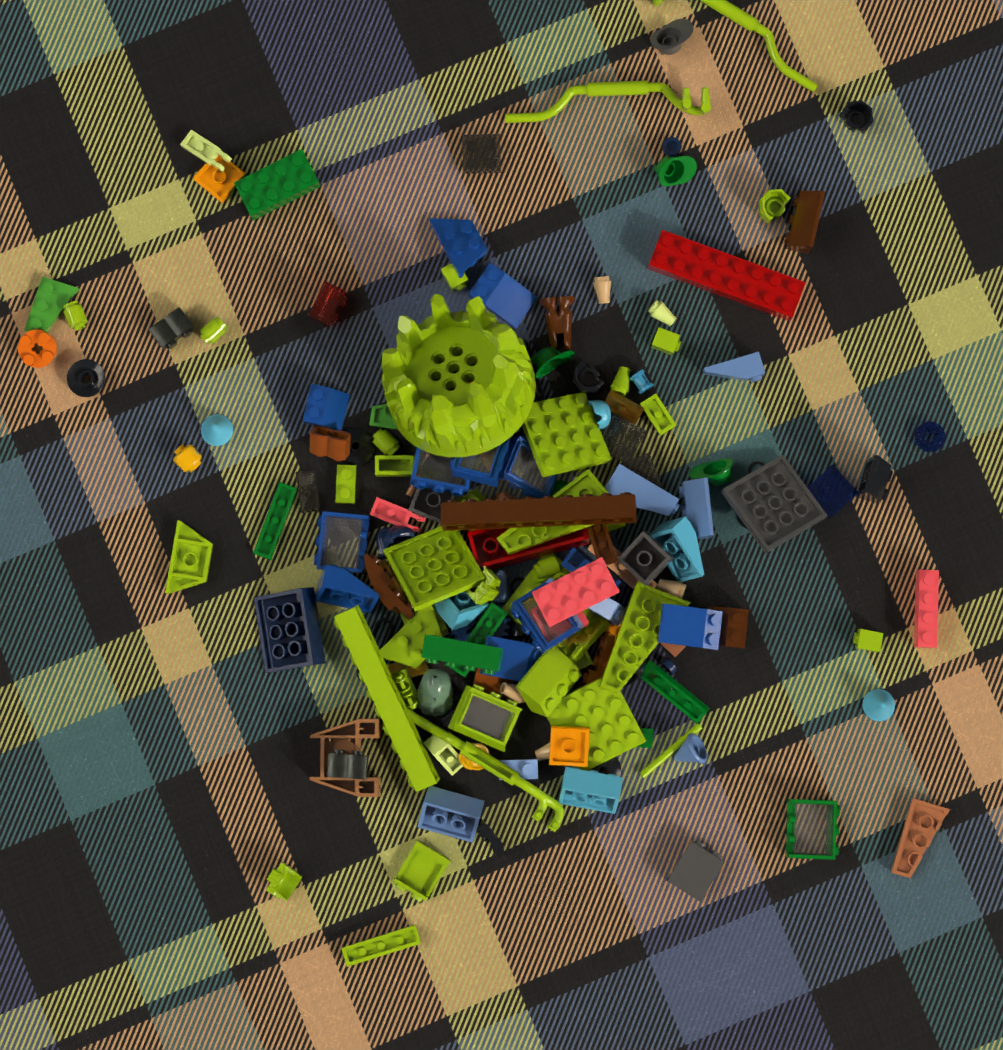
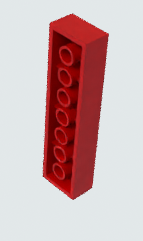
(726, 275)

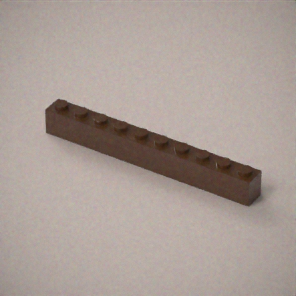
(538, 512)

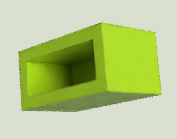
(393, 465)

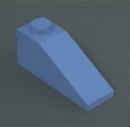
(742, 368)
(609, 610)

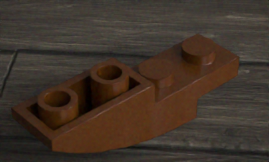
(381, 582)
(600, 659)

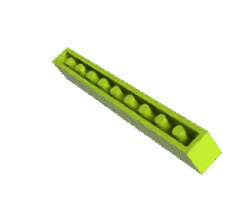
(387, 698)

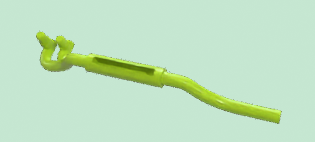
(751, 24)
(617, 89)
(497, 768)

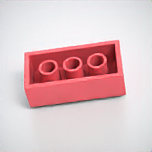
(575, 592)

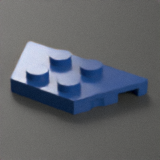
(460, 242)

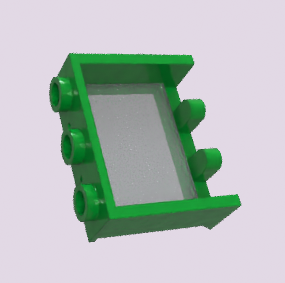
(812, 829)

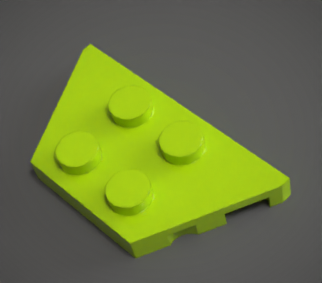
(188, 560)
(408, 642)

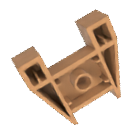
(348, 738)

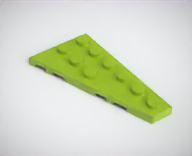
(522, 538)
(636, 635)

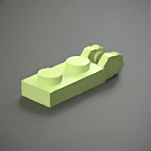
(204, 150)

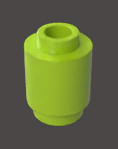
(75, 315)
(213, 330)
(386, 442)
(548, 567)

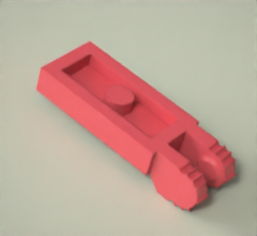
(394, 514)

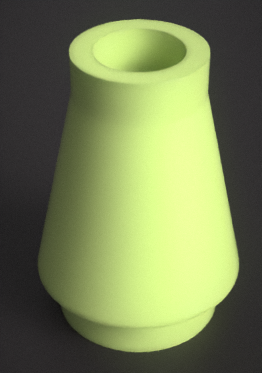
(660, 312)

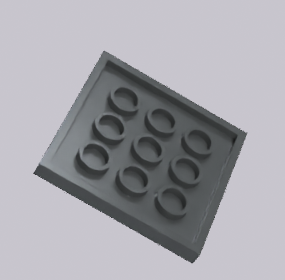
(774, 503)

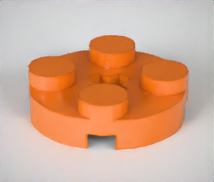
(31, 357)

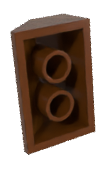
(804, 221)

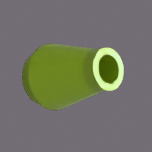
(621, 381)

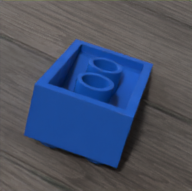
(503, 295)
(344, 590)
(690, 626)
(516, 659)

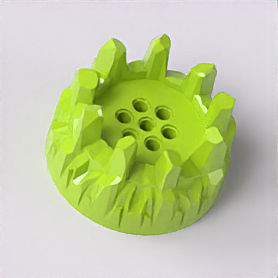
(474, 413)

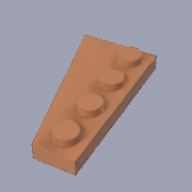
(917, 834)

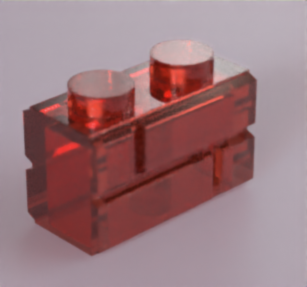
(327, 304)

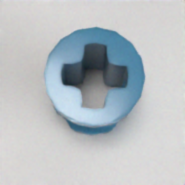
(641, 381)

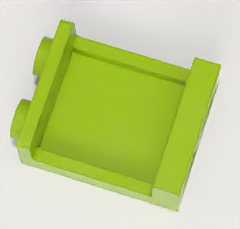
(421, 871)

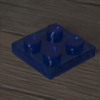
(832, 491)

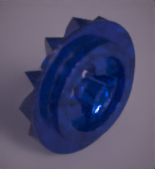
(937, 441)

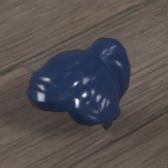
(391, 536)

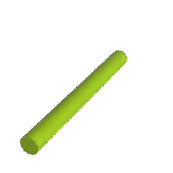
(669, 751)

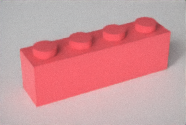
(926, 609)

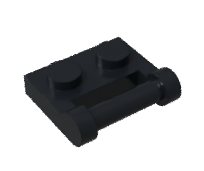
(487, 834)

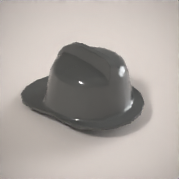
(670, 37)

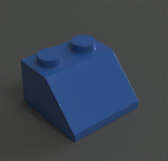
(326, 407)

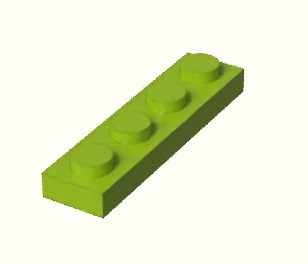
(381, 945)

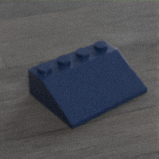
(289, 630)

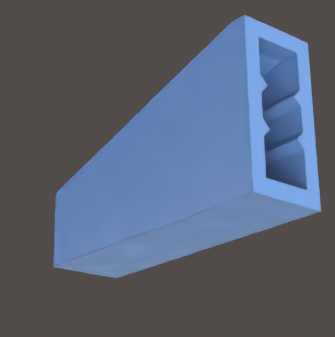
(647, 494)

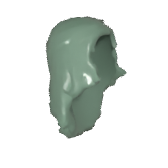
(435, 693)

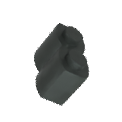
(172, 328)
(347, 765)

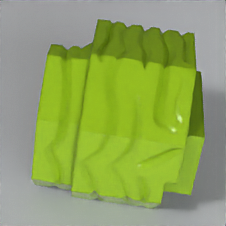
(773, 204)
(486, 590)
(283, 881)

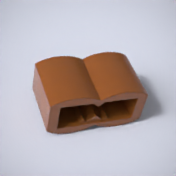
(329, 443)

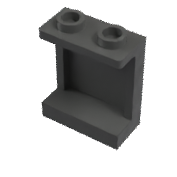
(696, 870)

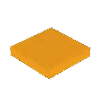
(219, 183)
(569, 746)

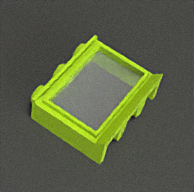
(485, 717)

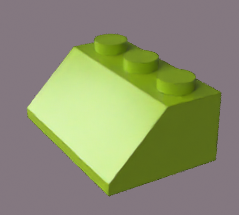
(548, 681)

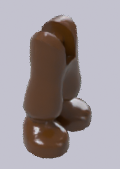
(558, 323)

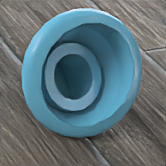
(217, 430)
(878, 705)

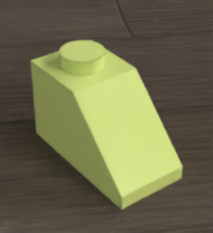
(444, 754)

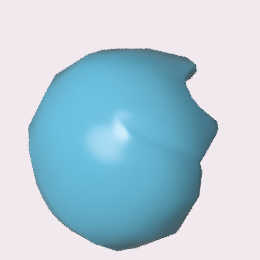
(601, 412)

